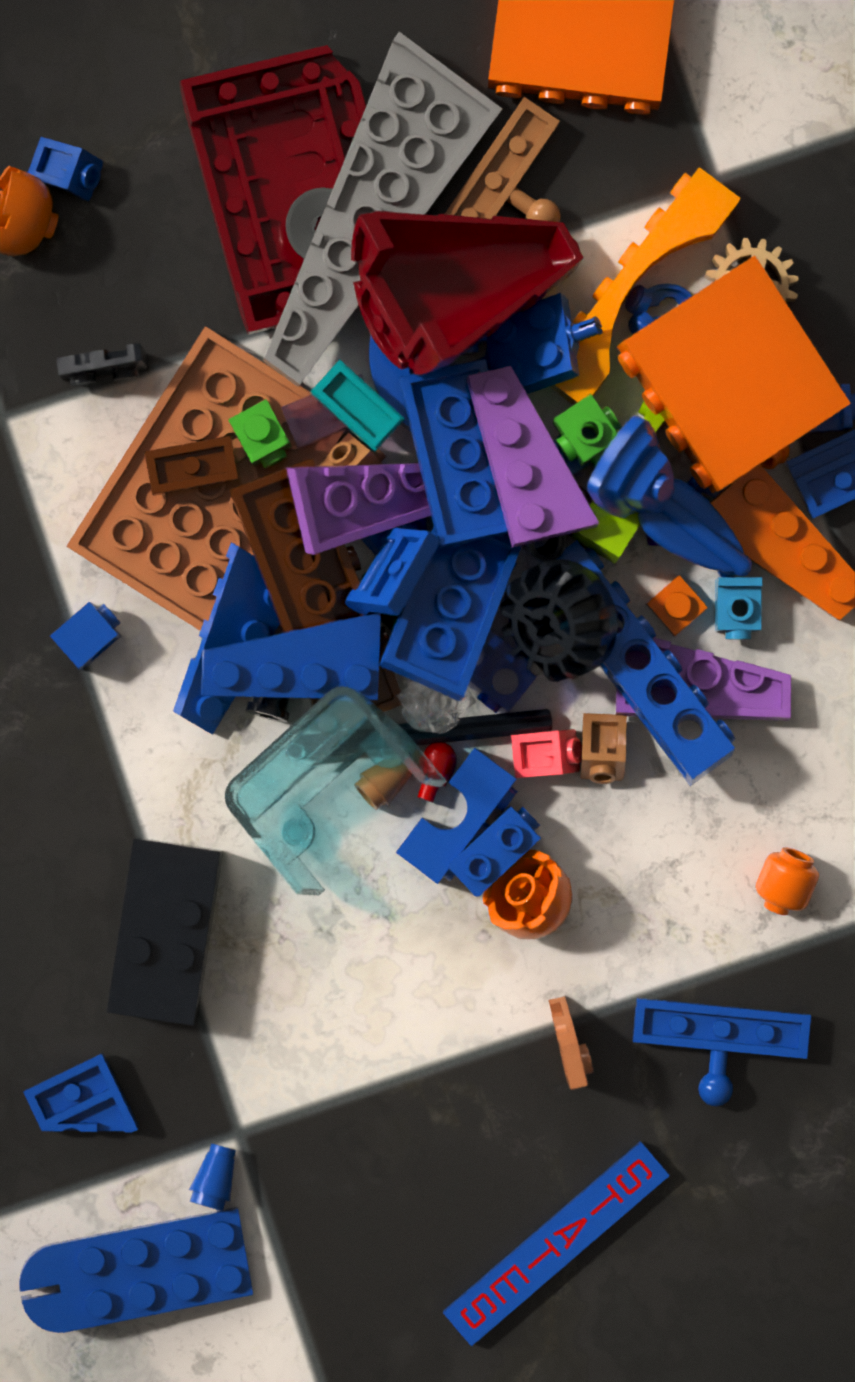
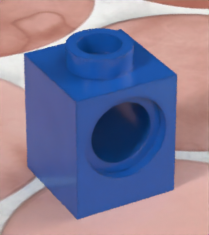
(87, 634)

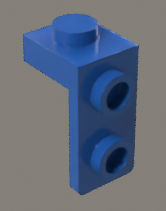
(496, 850)

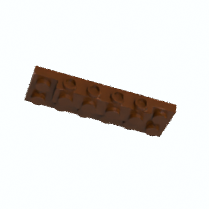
(302, 585)

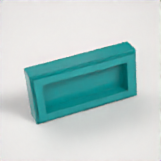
(357, 406)

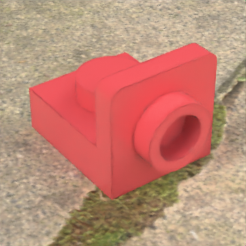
(546, 753)

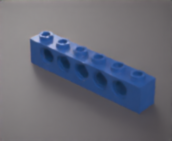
(690, 757)

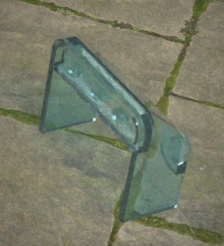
(305, 760)

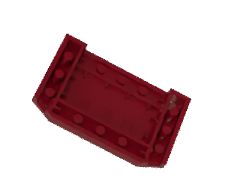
(260, 144)

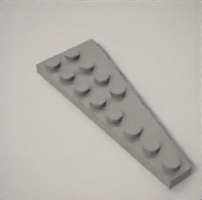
(400, 160)

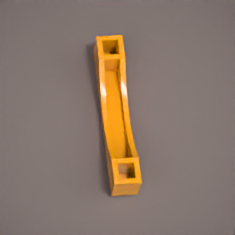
(692, 218)

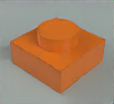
(676, 605)

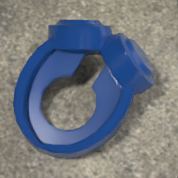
(642, 298)

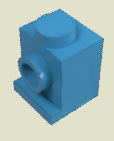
(732, 589)

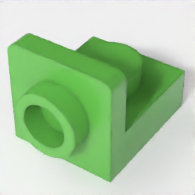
(261, 435)

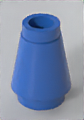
(214, 1178)

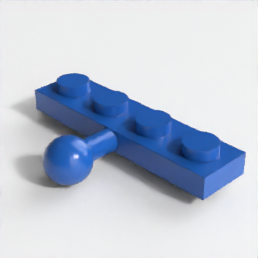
(720, 1031)

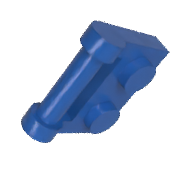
(394, 572)

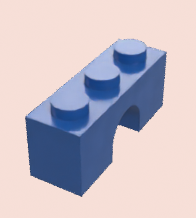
(484, 788)

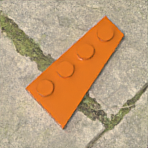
(786, 542)

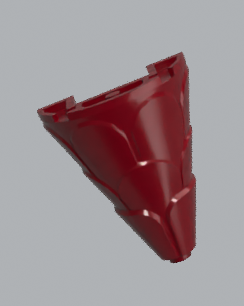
(452, 279)

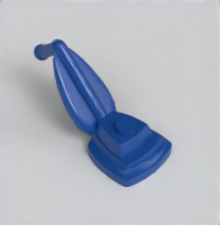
(640, 480)

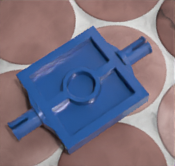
(540, 344)

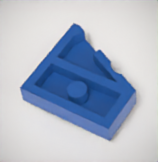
(82, 1100)

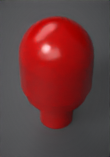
(444, 760)

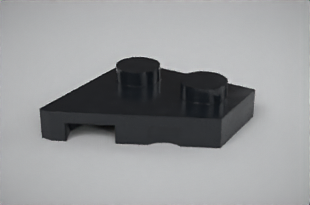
(85, 367)

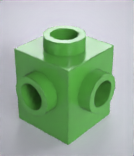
(582, 416)

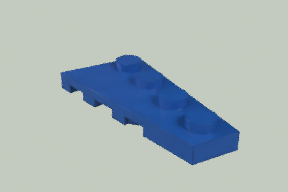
(238, 615)
(298, 662)

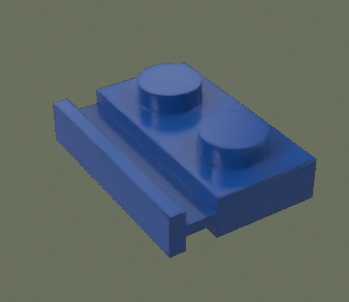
(826, 475)

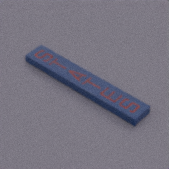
(555, 1243)

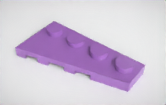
(527, 469)
(355, 501)
(729, 686)

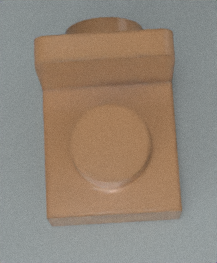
(603, 747)

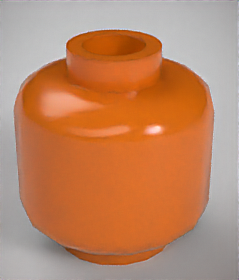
(787, 881)

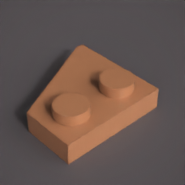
(574, 1057)

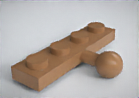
(505, 165)

